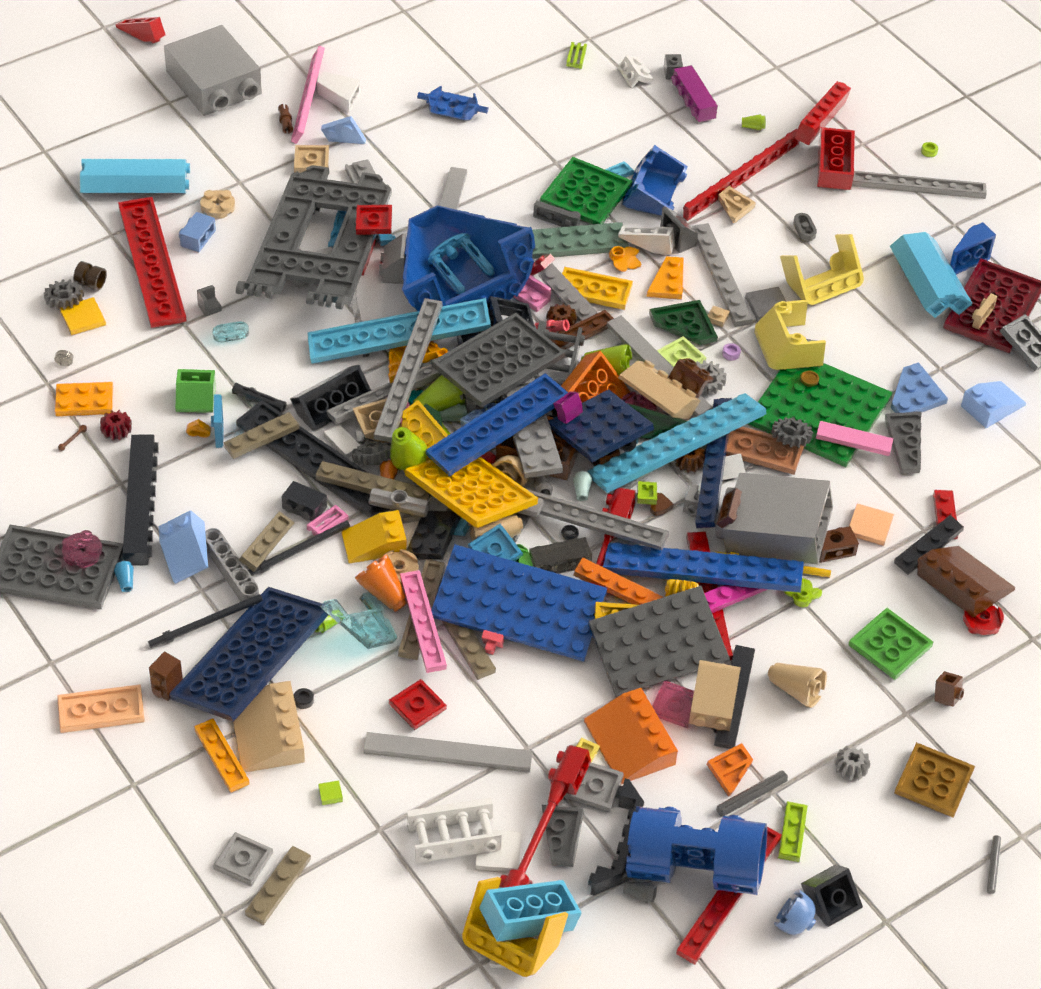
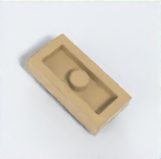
(986, 308)

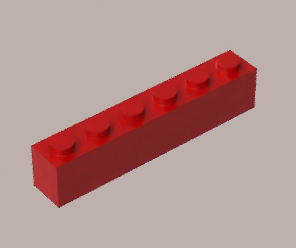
(822, 112)

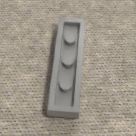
(566, 292)

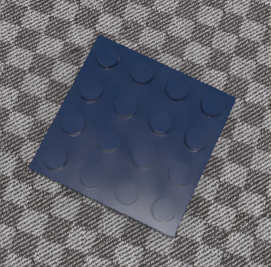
(602, 426)

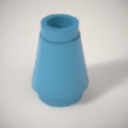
(124, 573)

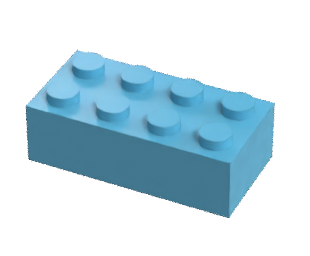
(522, 909)

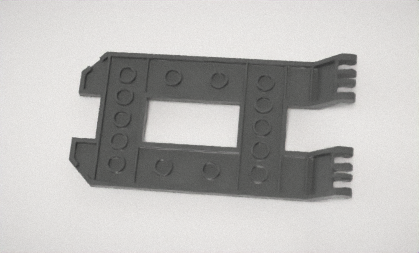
(280, 253)

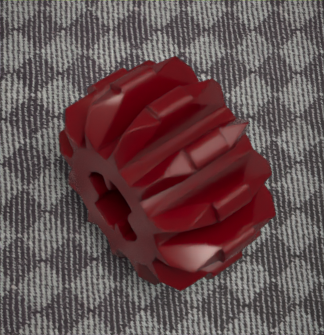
(115, 425)

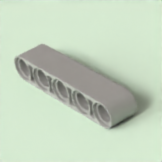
(229, 565)

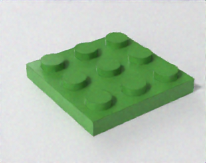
(890, 643)

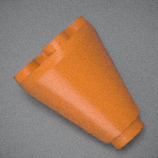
(383, 583)

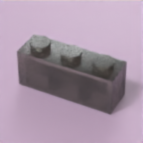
(560, 556)

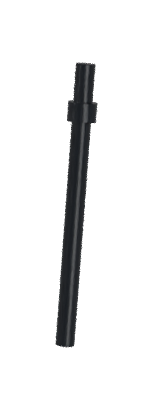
(266, 564)
(169, 636)

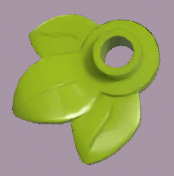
(807, 594)

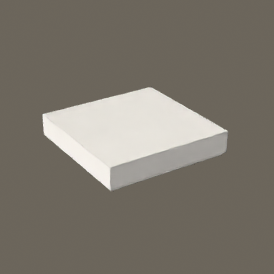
(503, 859)

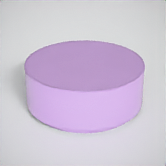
(731, 351)

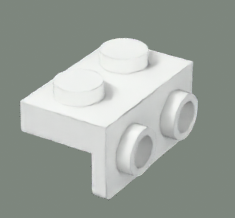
(634, 71)

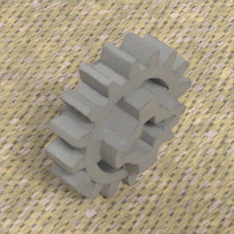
(716, 373)

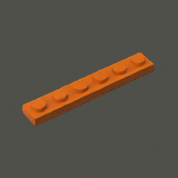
(614, 583)

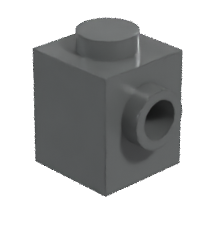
(671, 62)

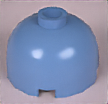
(796, 914)

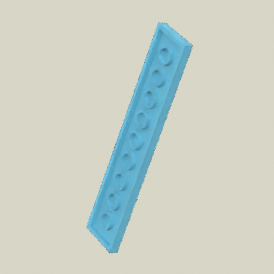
(395, 331)
(676, 442)

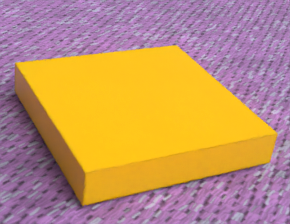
(83, 316)

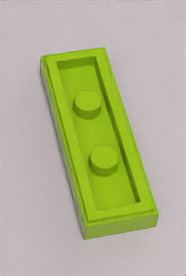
(793, 831)

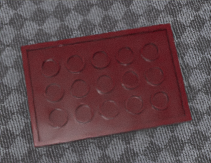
(1015, 297)

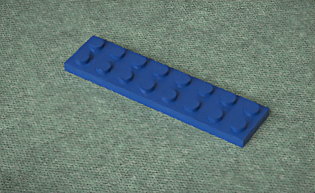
(496, 425)

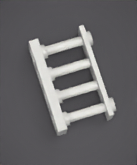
(452, 814)

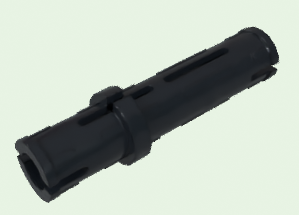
(252, 394)

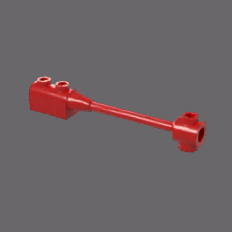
(621, 504)
(564, 779)

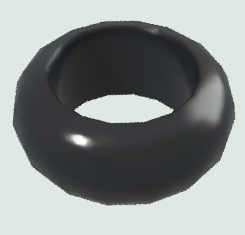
(569, 528)

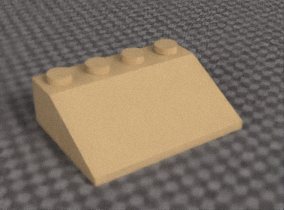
(270, 730)

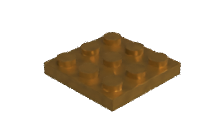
(934, 779)

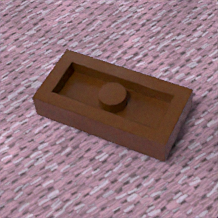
(729, 508)

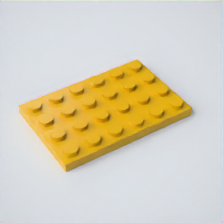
(474, 492)

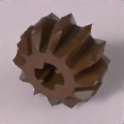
(561, 312)
(691, 461)

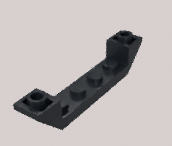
(608, 878)

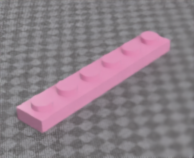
(423, 621)

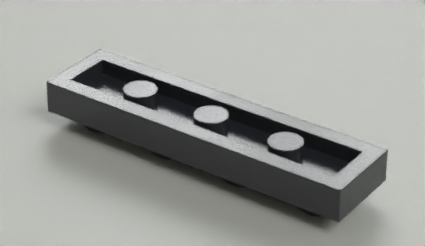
(934, 539)

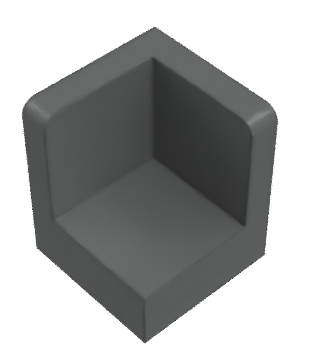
(207, 301)

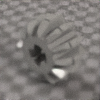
(852, 763)

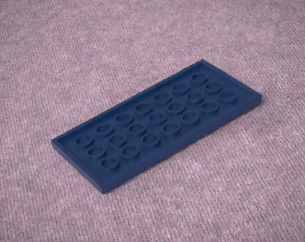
(249, 654)

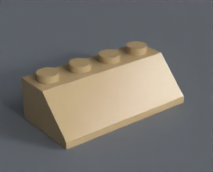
(660, 389)

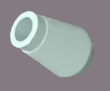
(582, 485)

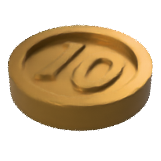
(809, 378)

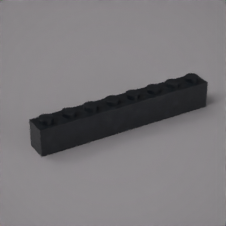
(139, 499)

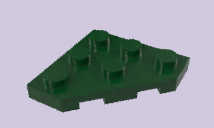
(685, 320)

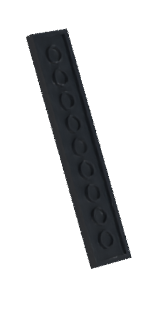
(307, 454)

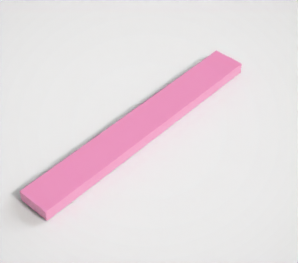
(307, 95)

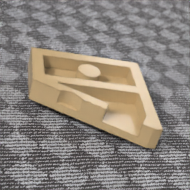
(735, 203)

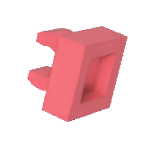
(492, 641)

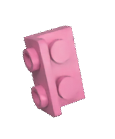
(535, 294)

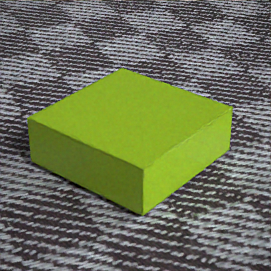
(330, 792)

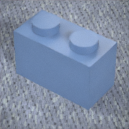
(197, 232)

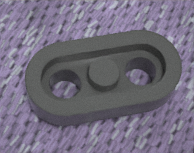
(805, 226)

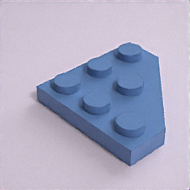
(917, 391)

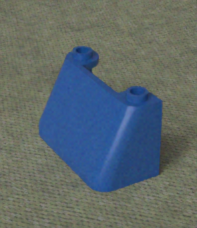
(654, 182)

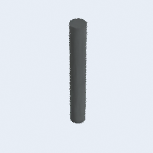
(994, 861)

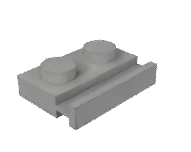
(355, 170)

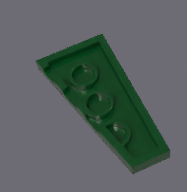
(661, 422)

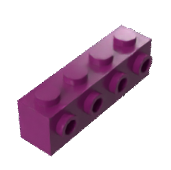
(694, 93)

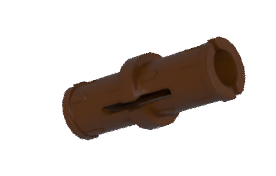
(285, 118)

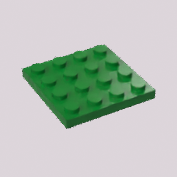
(586, 190)

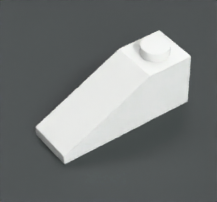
(653, 239)

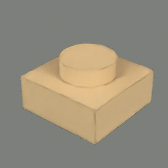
(718, 316)

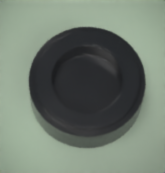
(303, 698)

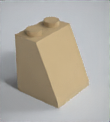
(714, 695)

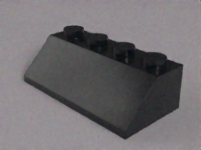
(315, 401)

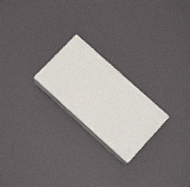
(341, 440)

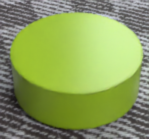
(929, 149)

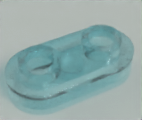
(230, 331)

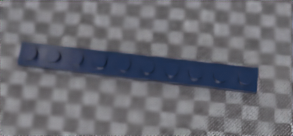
(712, 479)

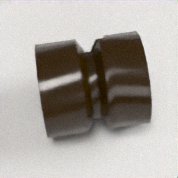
(91, 275)

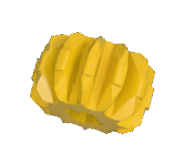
(675, 586)

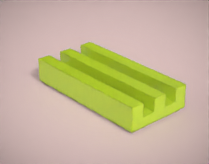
(578, 47)

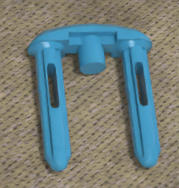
(448, 248)

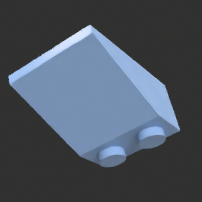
(991, 402)
(184, 545)

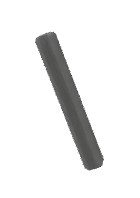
(752, 793)

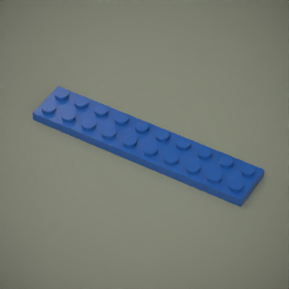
(705, 567)

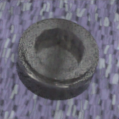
(64, 358)

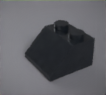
(833, 894)

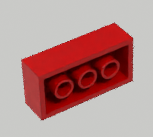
(836, 158)

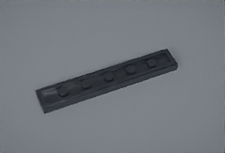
(742, 658)

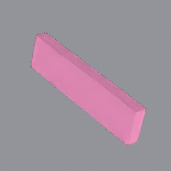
(854, 438)

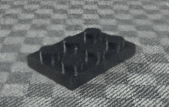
(433, 534)

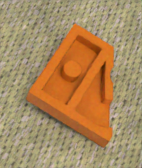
(730, 767)

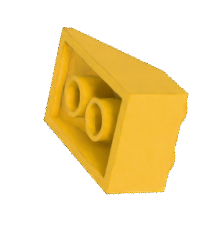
(374, 537)

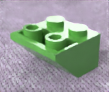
(195, 390)

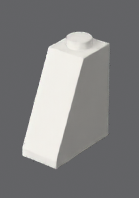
(338, 90)

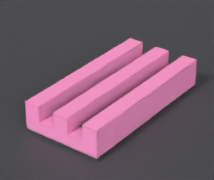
(329, 522)

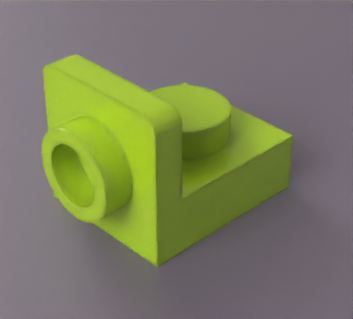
(646, 493)

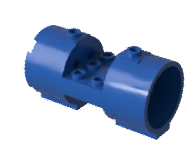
(661, 843)

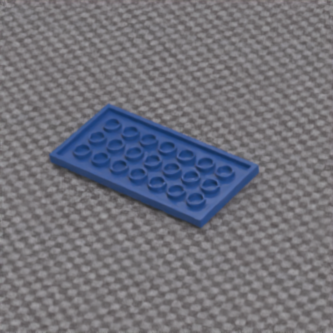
(518, 602)

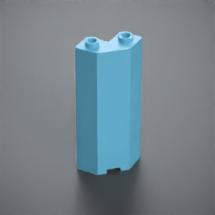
(134, 176)
(930, 273)

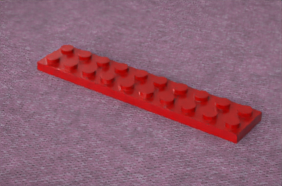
(152, 262)

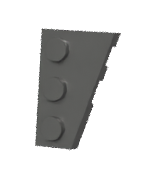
(563, 834)

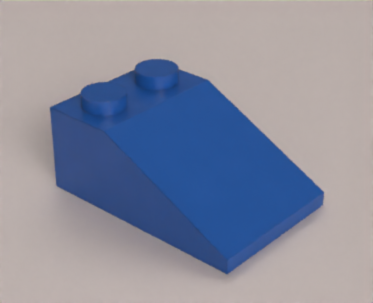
(973, 246)

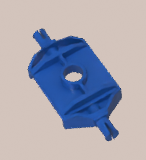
(440, 103)

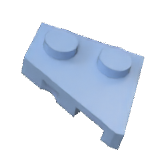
(343, 131)

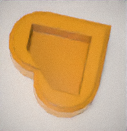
(198, 428)

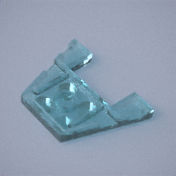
(366, 626)

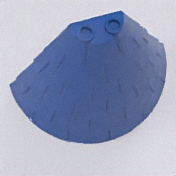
(501, 242)

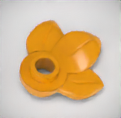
(624, 258)

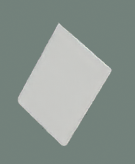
(733, 466)

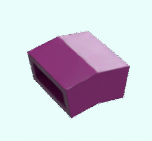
(568, 407)

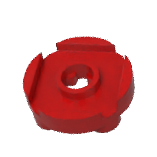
(985, 626)

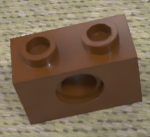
(839, 544)

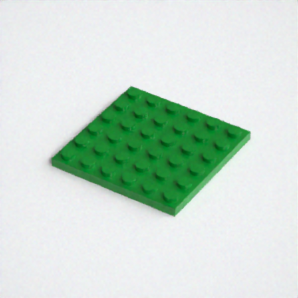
(835, 400)

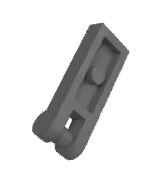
(555, 215)

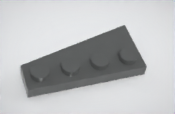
(906, 435)

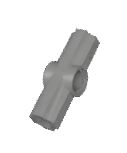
(399, 501)

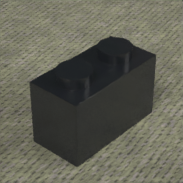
(304, 501)

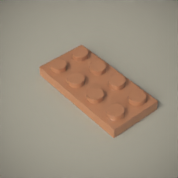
(763, 450)

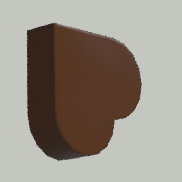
(663, 505)

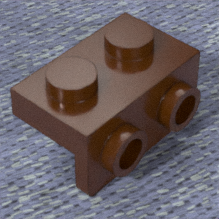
(690, 376)

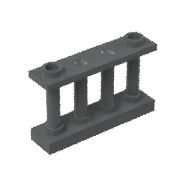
(578, 340)

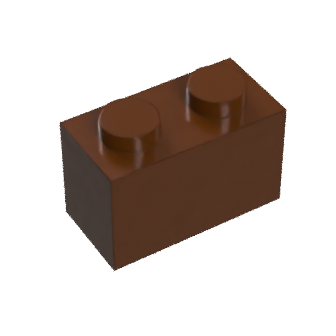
(165, 675)

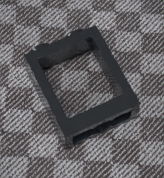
(506, 307)

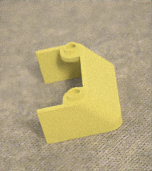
(843, 276)
(786, 349)

